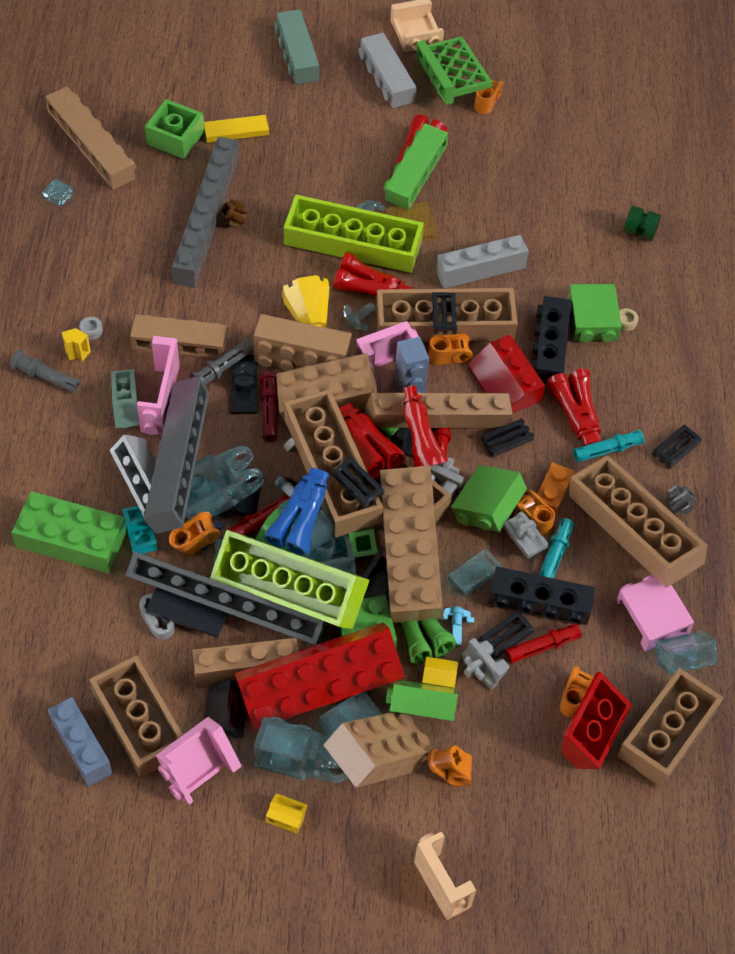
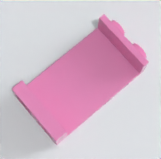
(166, 360)

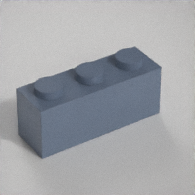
(411, 365)
(80, 741)

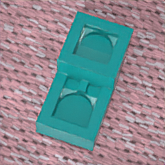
(139, 532)

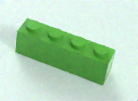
(416, 166)

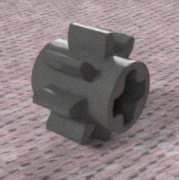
(680, 499)

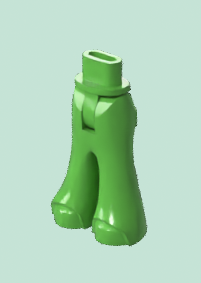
(418, 649)

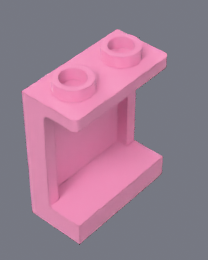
(383, 344)
(655, 611)
(196, 758)

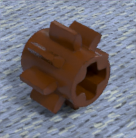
(234, 213)

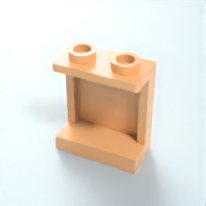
(415, 23)
(449, 899)

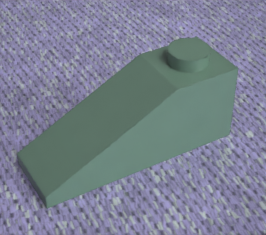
(124, 399)

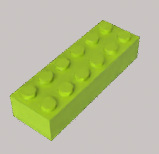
(341, 228)
(290, 579)

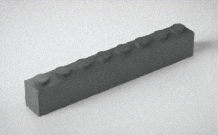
(205, 212)
(177, 456)
(226, 598)

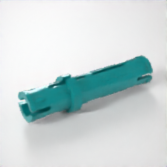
(617, 443)
(558, 544)

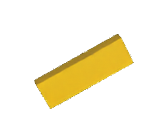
(236, 128)

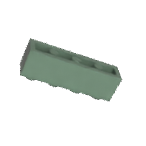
(297, 46)

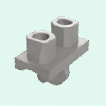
(447, 476)
(525, 535)
(481, 664)

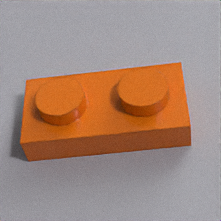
(555, 485)

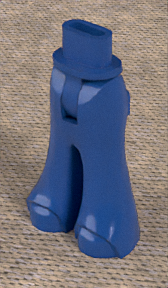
(303, 503)

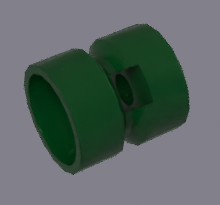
(642, 223)

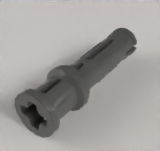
(36, 368)
(214, 371)

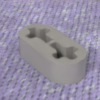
(152, 620)

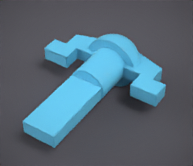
(457, 614)

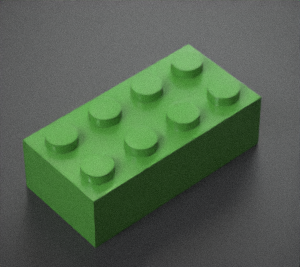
(69, 532)

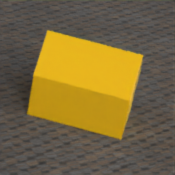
(76, 344)
(440, 672)
(286, 813)

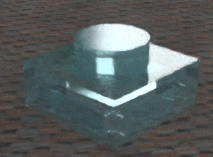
(58, 192)

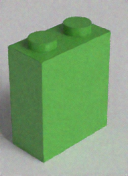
(594, 312)
(489, 498)
(422, 699)

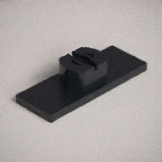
(244, 386)
(186, 612)

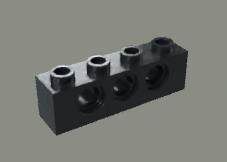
(552, 337)
(551, 589)

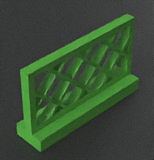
(438, 72)

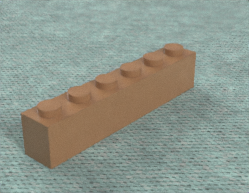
(91, 138)
(443, 409)

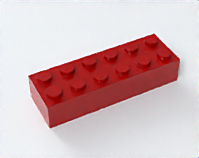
(320, 674)

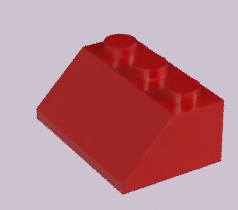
(505, 369)
(595, 724)

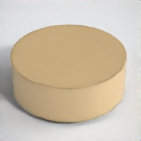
(628, 319)

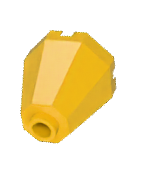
(308, 300)

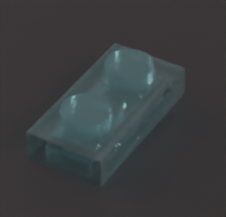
(474, 572)

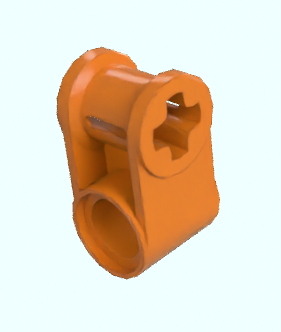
(486, 98)
(448, 349)
(536, 510)
(197, 534)
(575, 690)
(452, 765)

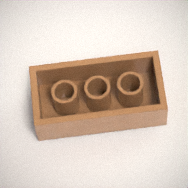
(296, 344)
(348, 378)
(135, 713)
(670, 727)
(378, 748)

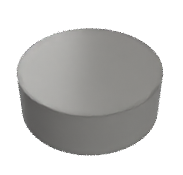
(92, 327)

